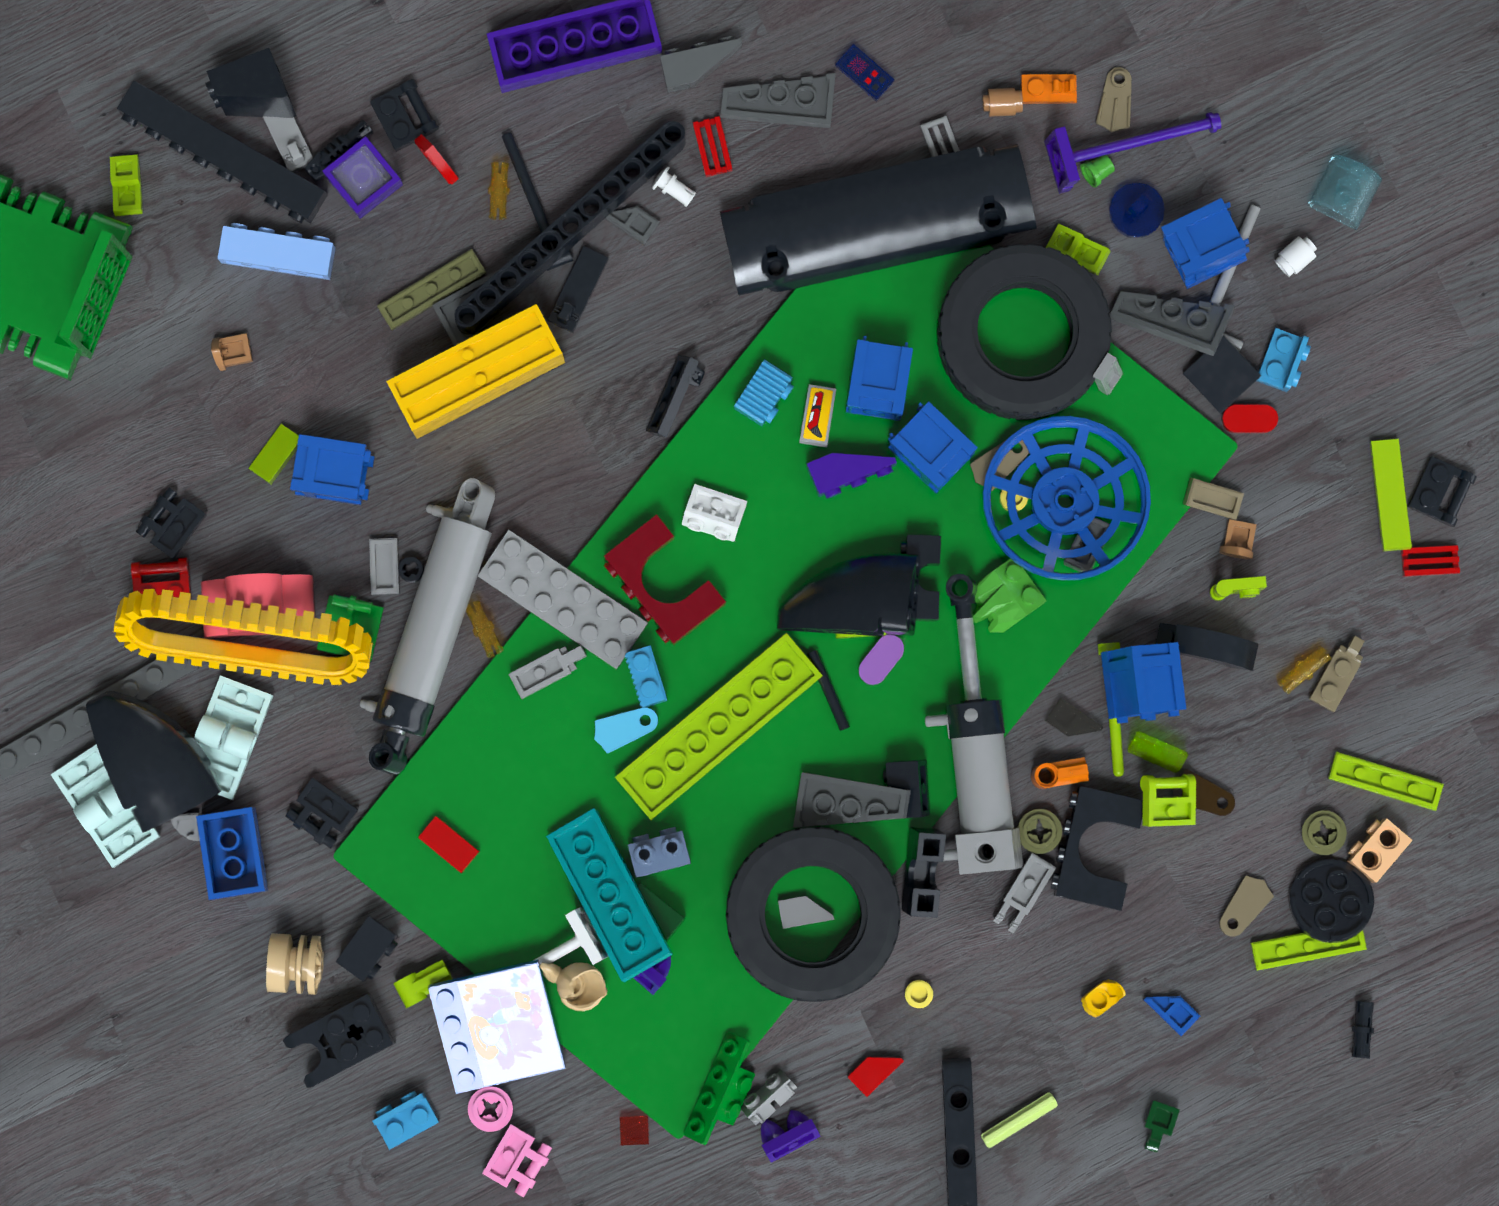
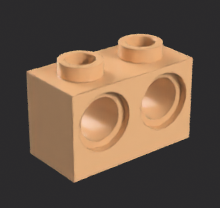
(1384, 855)

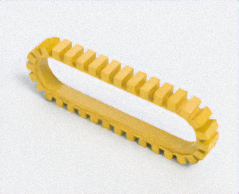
(246, 619)

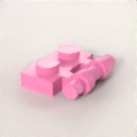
(509, 1155)

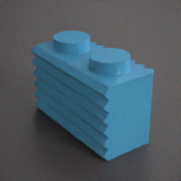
(763, 393)
(645, 677)

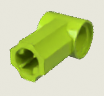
(415, 986)

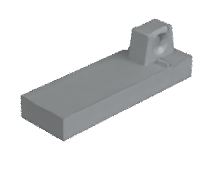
(289, 142)

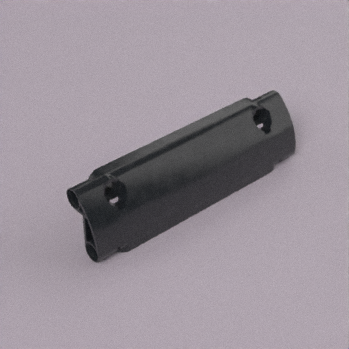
(878, 219)

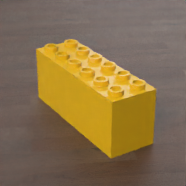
(476, 371)

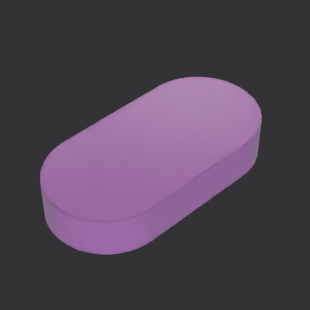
(881, 659)

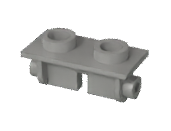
(777, 1088)

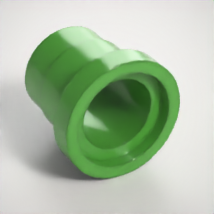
(1097, 170)

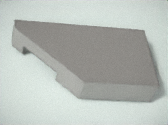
(801, 912)

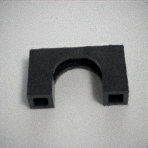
(1074, 880)

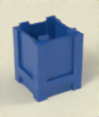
(1204, 243)
(879, 380)
(931, 447)
(331, 470)
(1143, 681)

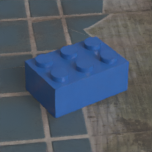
(232, 853)

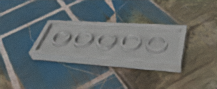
(562, 599)

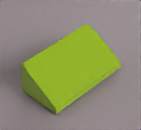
(275, 454)

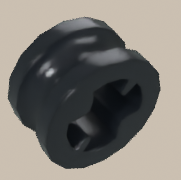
(408, 561)

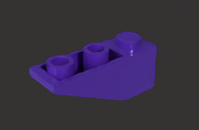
(841, 470)

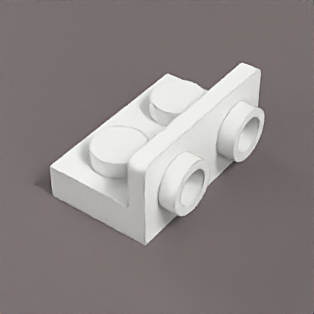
(714, 513)

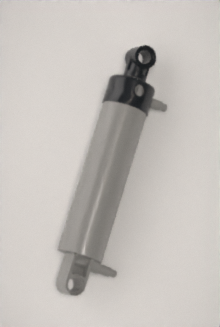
(432, 624)

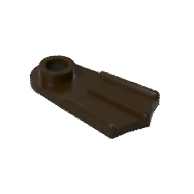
(1207, 796)

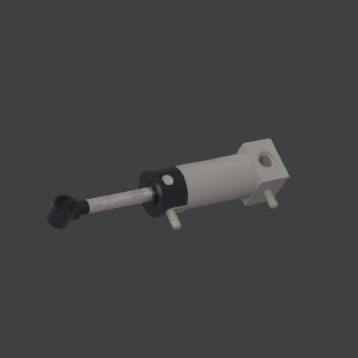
(978, 758)

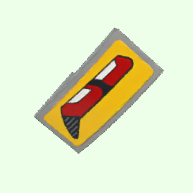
(817, 415)

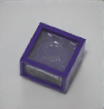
(362, 177)

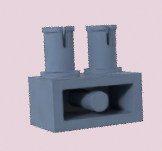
(658, 853)

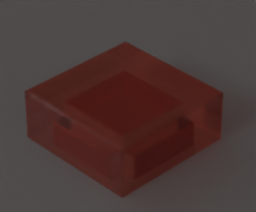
(634, 1130)

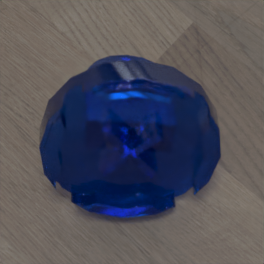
(1136, 210)

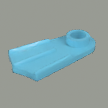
(623, 728)

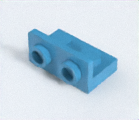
(1283, 360)
(405, 1120)

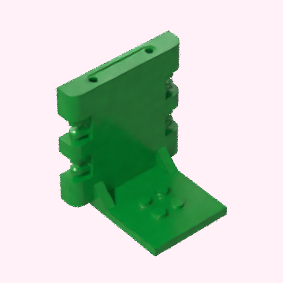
(56, 278)

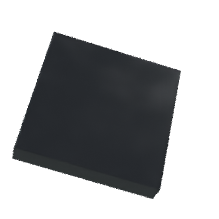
(1222, 376)

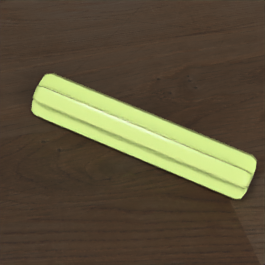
(1019, 1120)

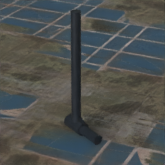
(532, 198)

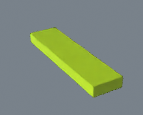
(1390, 495)
(1385, 781)
(1300, 948)

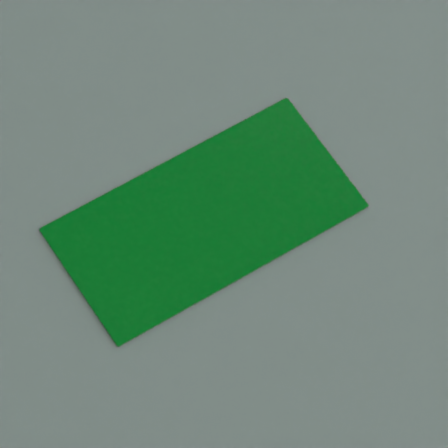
(525, 767)

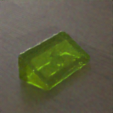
(1157, 752)

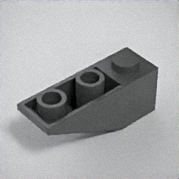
(690, 67)

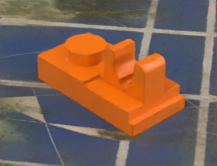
(1048, 88)

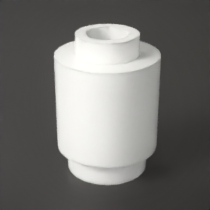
(1296, 256)

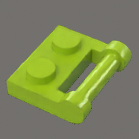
(1243, 586)
(1169, 810)

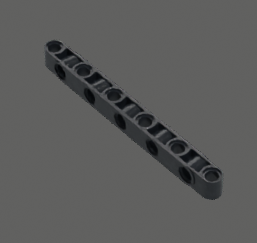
(959, 1132)

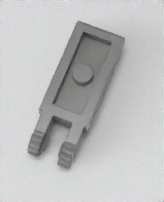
(1025, 890)

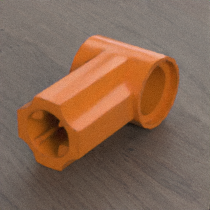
(1062, 773)

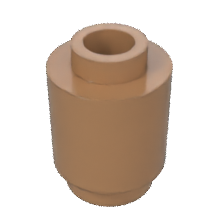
(1003, 102)

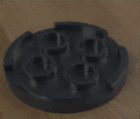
(1331, 901)

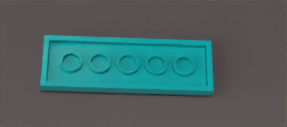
(609, 895)

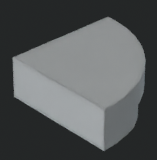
(187, 826)

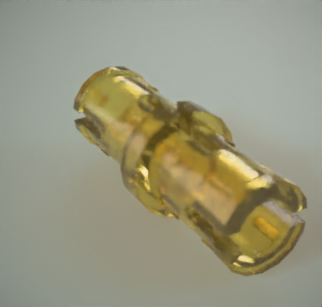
(498, 190)
(483, 629)
(1304, 670)

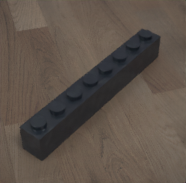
(221, 152)

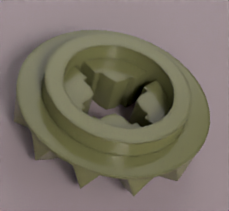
(1029, 823)
(1334, 840)

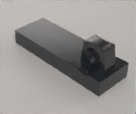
(578, 289)
(684, 373)

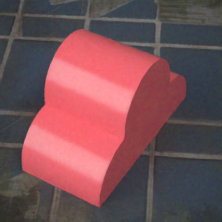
(260, 588)

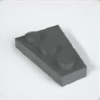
(446, 308)

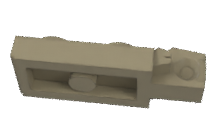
(1338, 675)

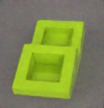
(126, 185)
(1085, 251)

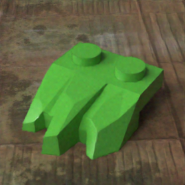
(1006, 597)

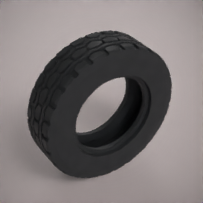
(1035, 269)
(878, 914)

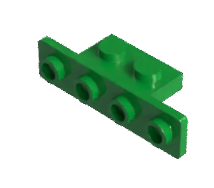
(722, 1091)

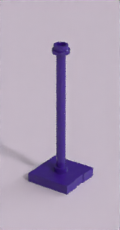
(1064, 160)

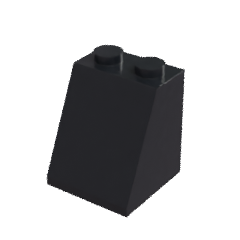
(250, 87)

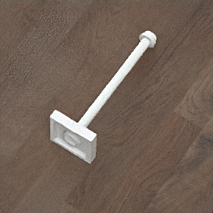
(584, 936)

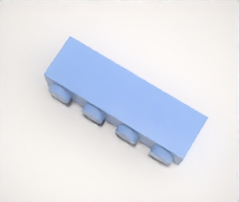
(276, 252)

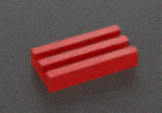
(707, 124)
(1454, 559)

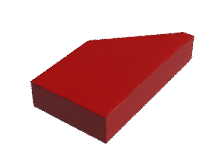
(435, 159)
(873, 1072)

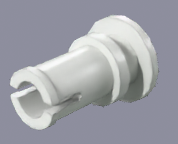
(673, 187)

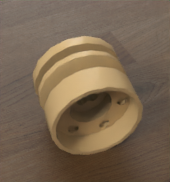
(294, 964)

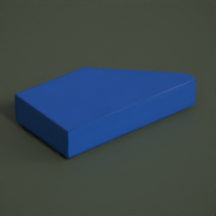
(1174, 1012)

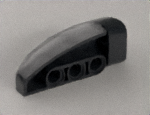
(857, 598)
(149, 759)

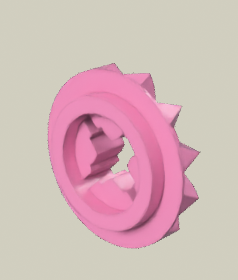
(476, 1108)

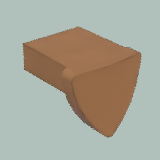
(231, 351)
(1238, 539)

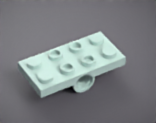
(231, 730)
(99, 808)

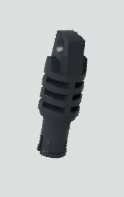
(335, 149)

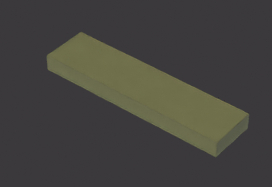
(431, 289)

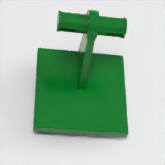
(357, 612)

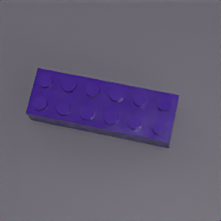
(574, 43)

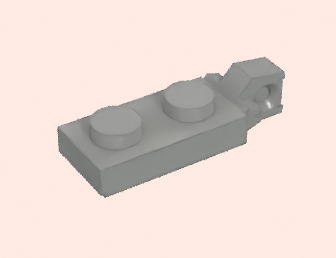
(546, 670)

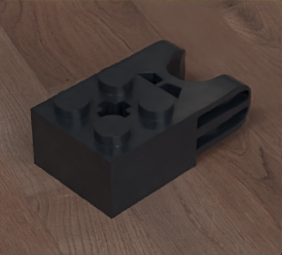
(335, 1043)

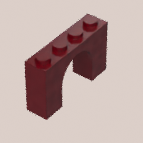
(673, 619)

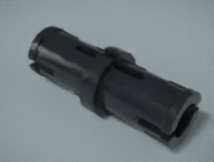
(1362, 1029)

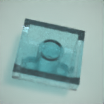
(1345, 191)

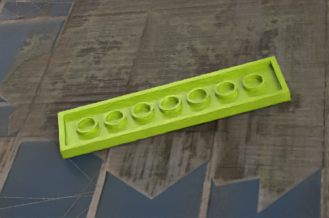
(718, 726)

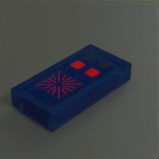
(864, 72)

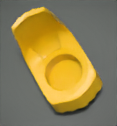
(1102, 997)

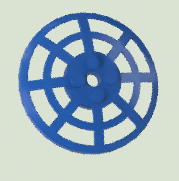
(1066, 482)

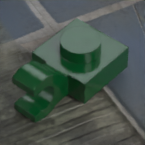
(1160, 1120)

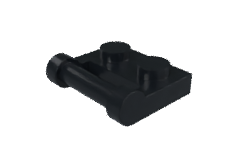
(396, 120)
(1433, 488)

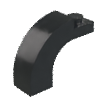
(1210, 645)

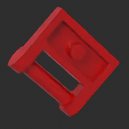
(176, 586)

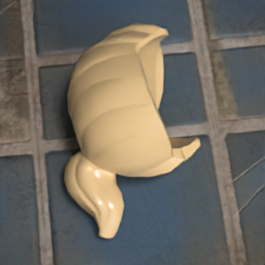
(578, 984)

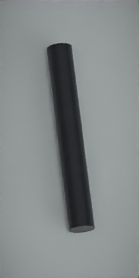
(829, 691)

